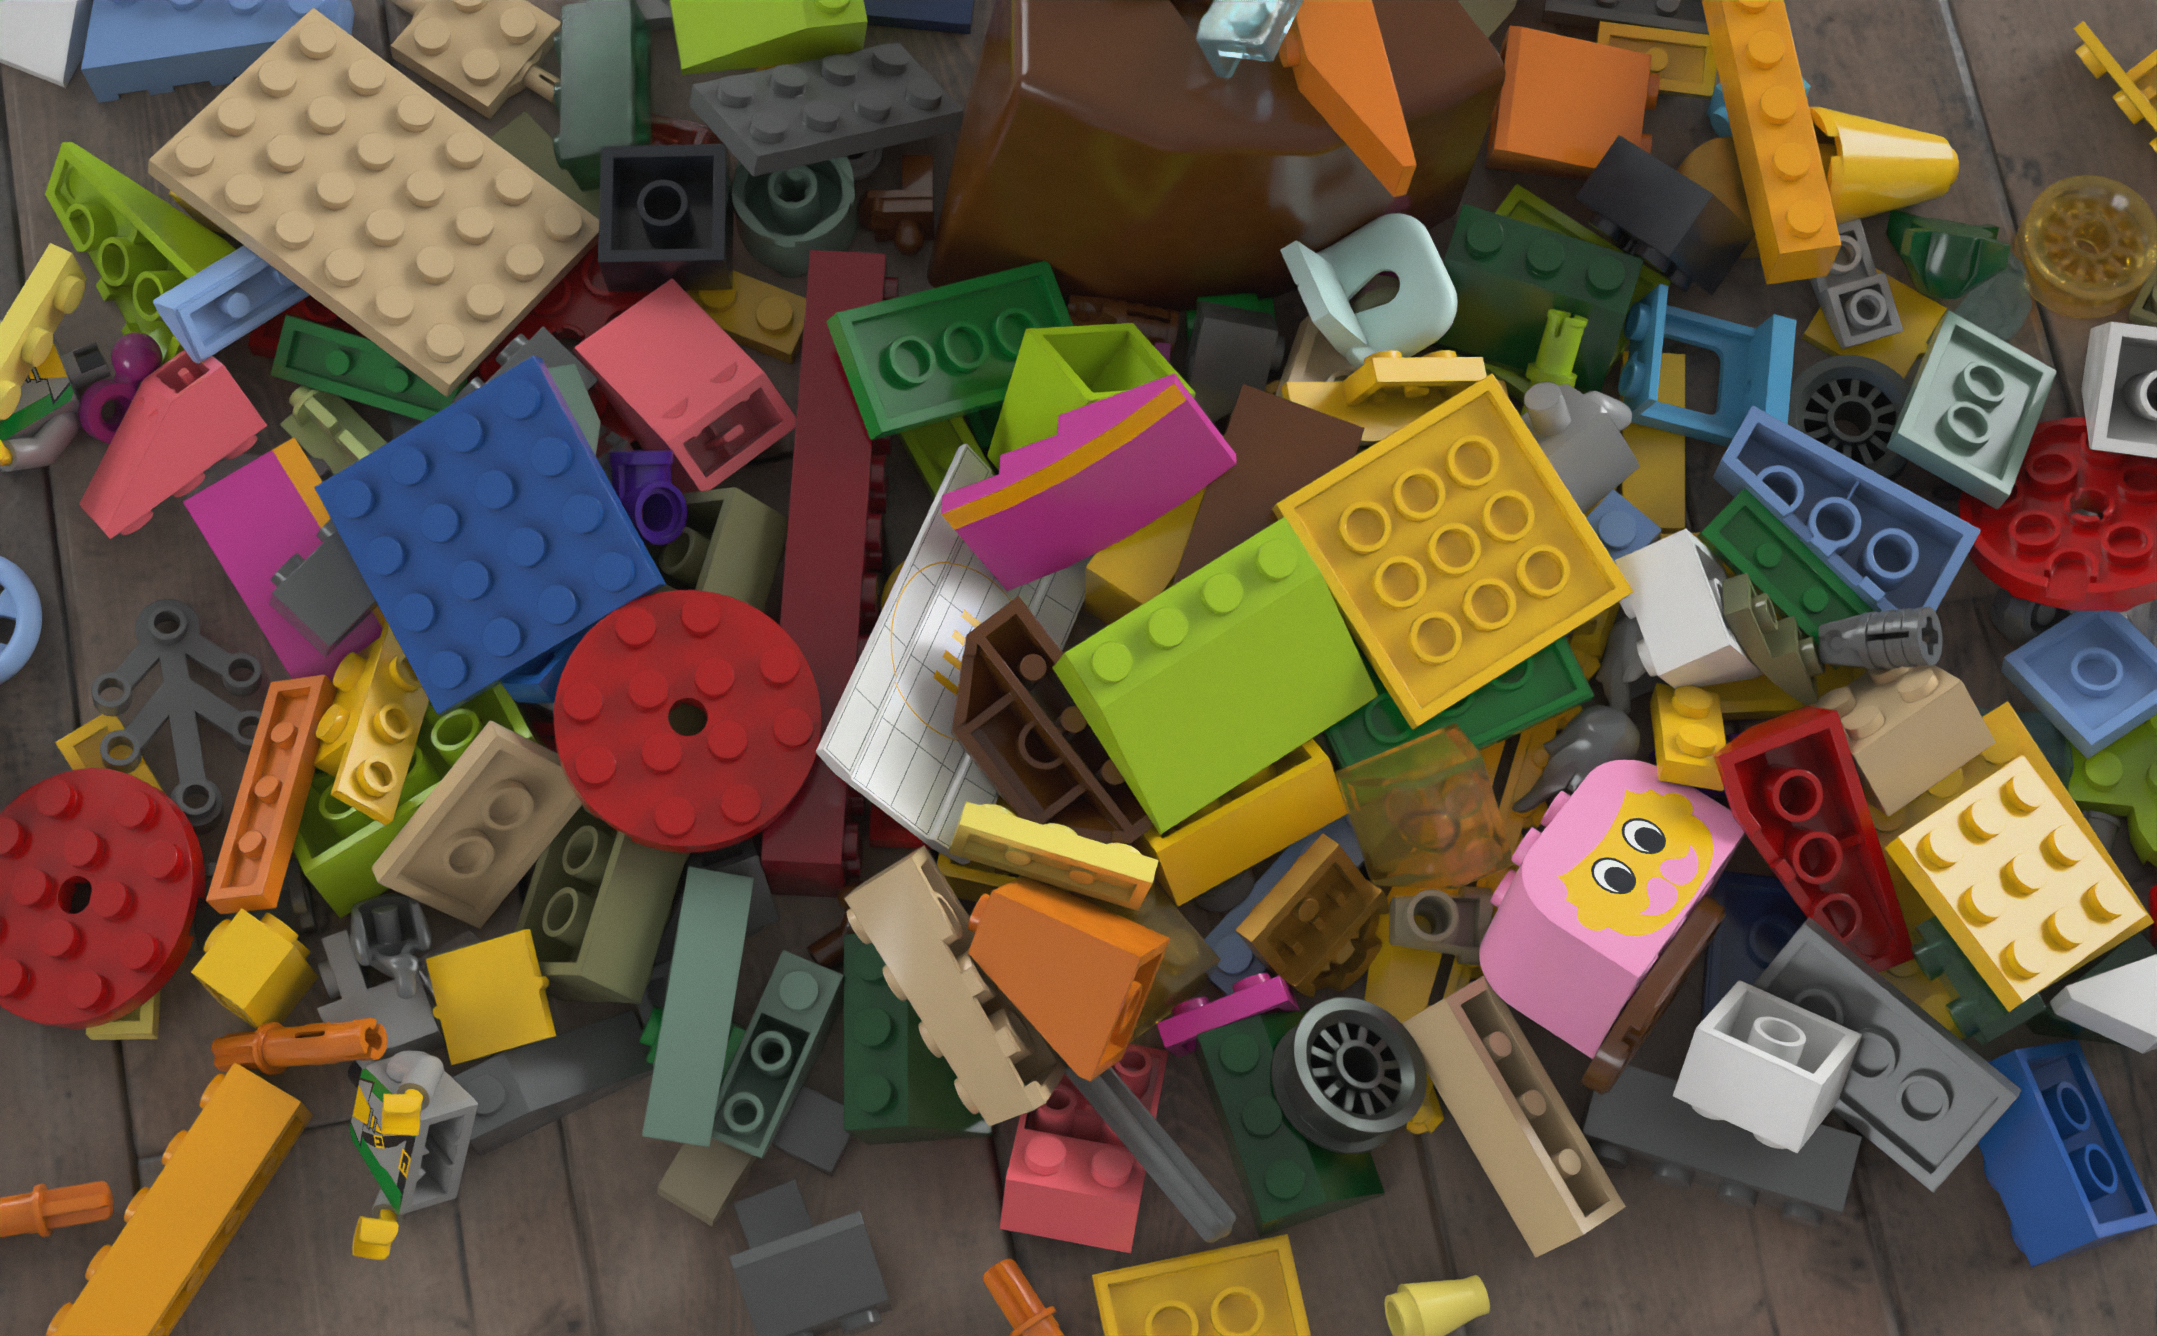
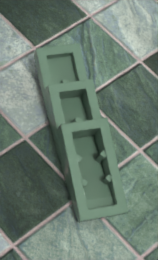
(698, 1007)

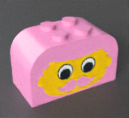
(1602, 897)

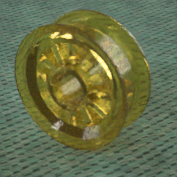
(2122, 259)

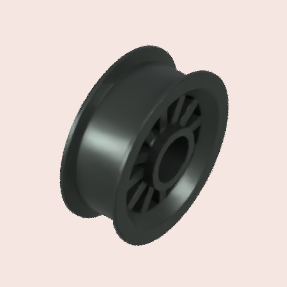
(1854, 375)
(1348, 1075)

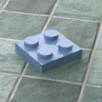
(2088, 677)

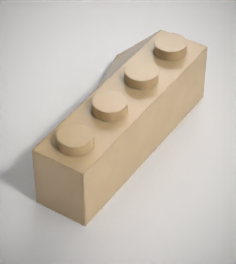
(965, 1016)

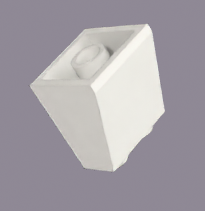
(2121, 389)

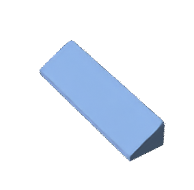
(226, 302)

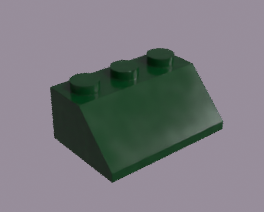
(1514, 274)
(890, 1076)
(1277, 1167)

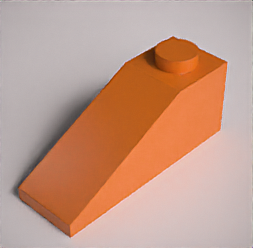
(1349, 82)

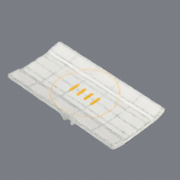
(899, 705)

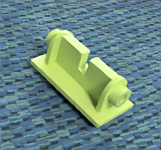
(329, 428)

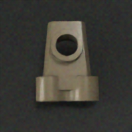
(1455, 921)

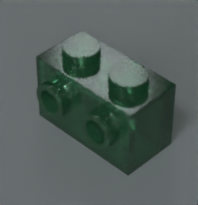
(1973, 1003)

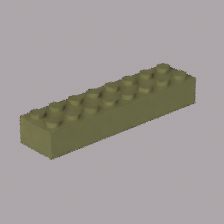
(594, 892)

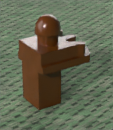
(903, 213)

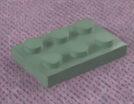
(1972, 410)

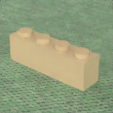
(1513, 1117)

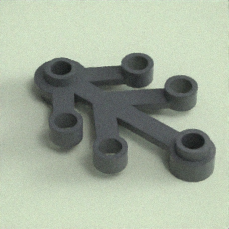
(178, 701)

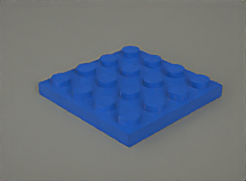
(489, 535)

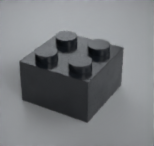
(666, 217)
(1663, 218)

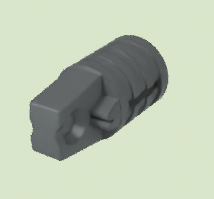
(1882, 639)

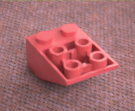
(686, 388)
(171, 433)
(1072, 1171)

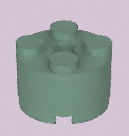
(795, 212)

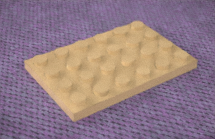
(377, 200)

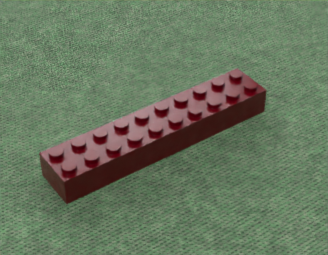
(830, 569)

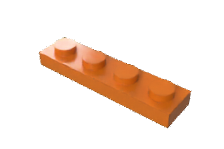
(271, 796)

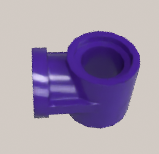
(644, 481)

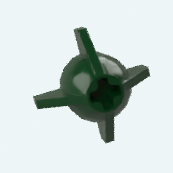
(1946, 255)

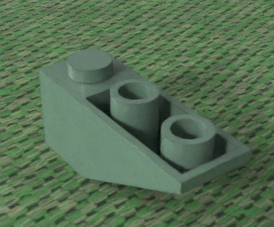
(777, 1053)

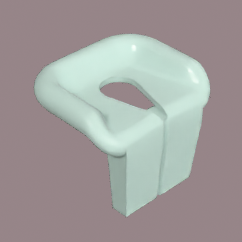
(1335, 274)

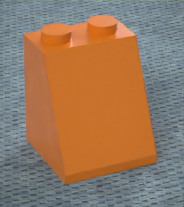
(1567, 103)
(1067, 968)

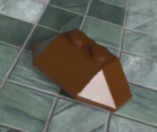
(1033, 737)

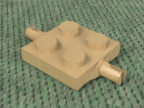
(478, 48)

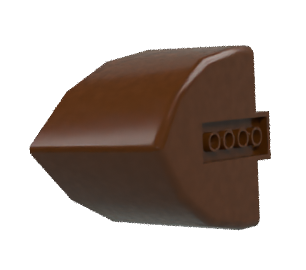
(1157, 181)

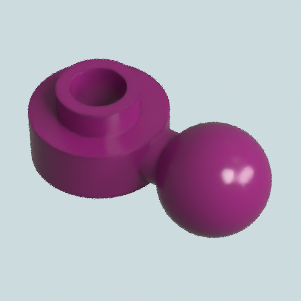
(133, 359)

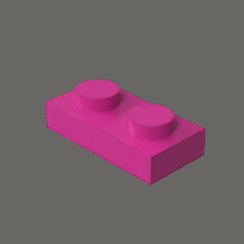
(1251, 997)

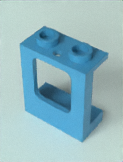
(1752, 367)

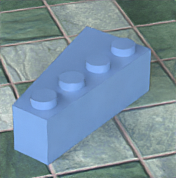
(187, 41)
(1858, 523)

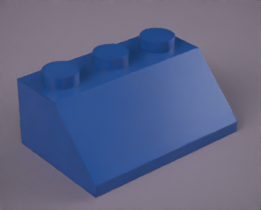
(2061, 1158)

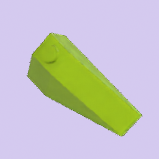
(131, 238)

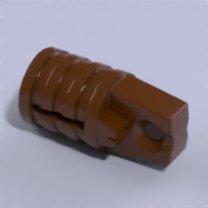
(1154, 322)

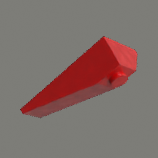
(1810, 821)

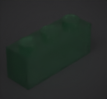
(602, 84)

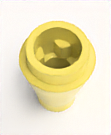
(1435, 1306)

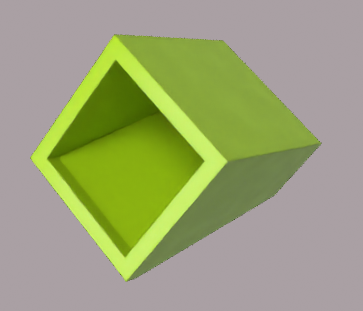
(1068, 370)

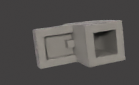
(406, 1021)

